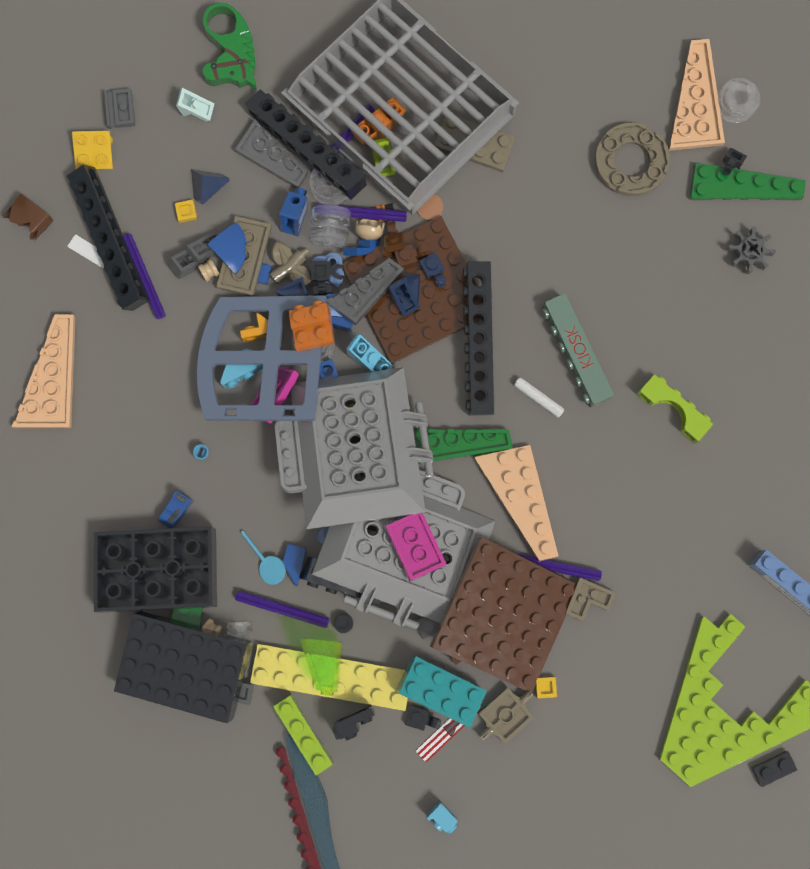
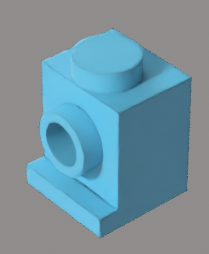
(443, 818)

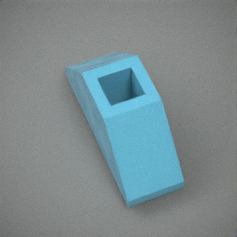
(366, 355)
(236, 373)

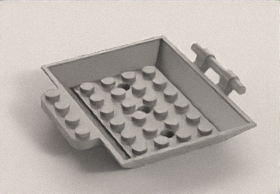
(323, 462)
(373, 568)

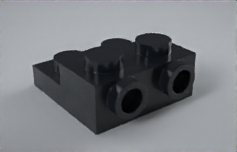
(348, 726)

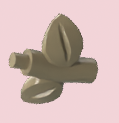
(289, 263)

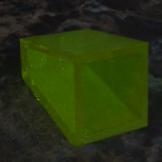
(324, 663)

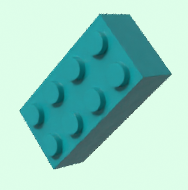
(441, 691)

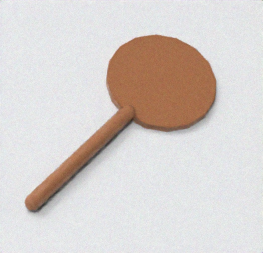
(431, 209)

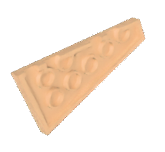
(698, 109)
(51, 383)
(519, 489)

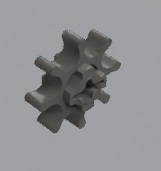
(756, 245)

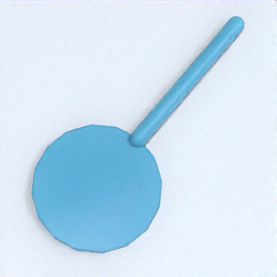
(271, 568)

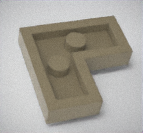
(586, 594)

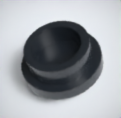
(343, 623)

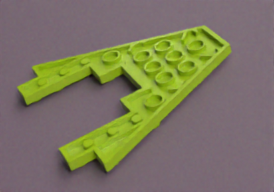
(704, 737)

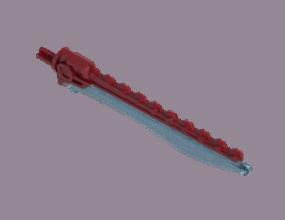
(316, 805)

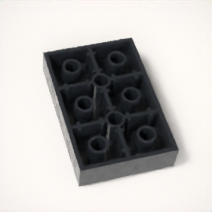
(155, 569)
(183, 666)

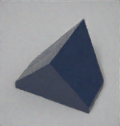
(207, 184)
(295, 288)
(406, 294)

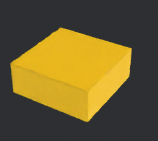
(186, 211)
(546, 687)

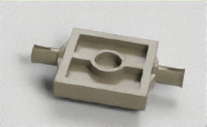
(506, 715)

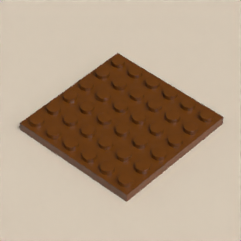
(439, 309)
(504, 615)

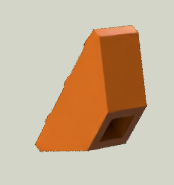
(384, 118)

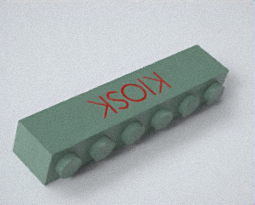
(577, 350)

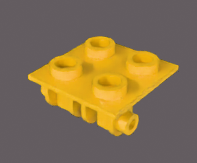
(93, 149)

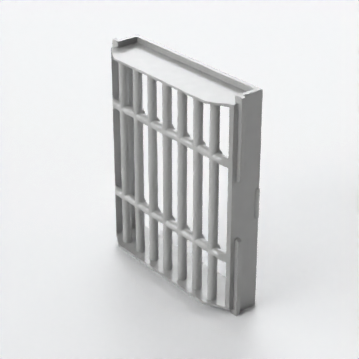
(462, 152)

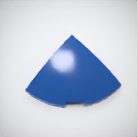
(230, 247)

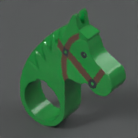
(238, 56)

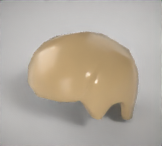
(369, 229)

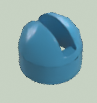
(204, 454)

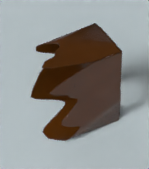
(27, 213)

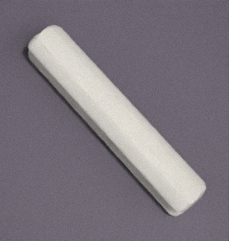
(539, 397)

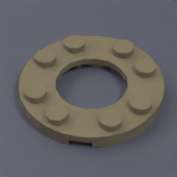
(643, 136)

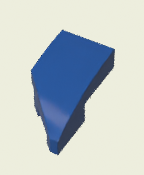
(364, 247)
(294, 561)

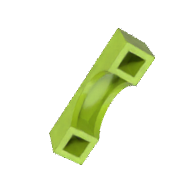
(693, 423)
(303, 735)

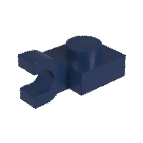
(433, 268)

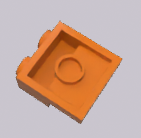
(311, 326)

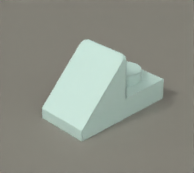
(192, 104)

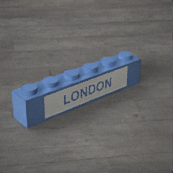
(782, 579)

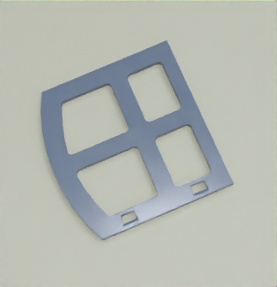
(270, 358)

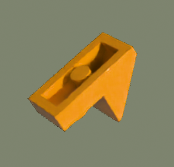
(252, 333)

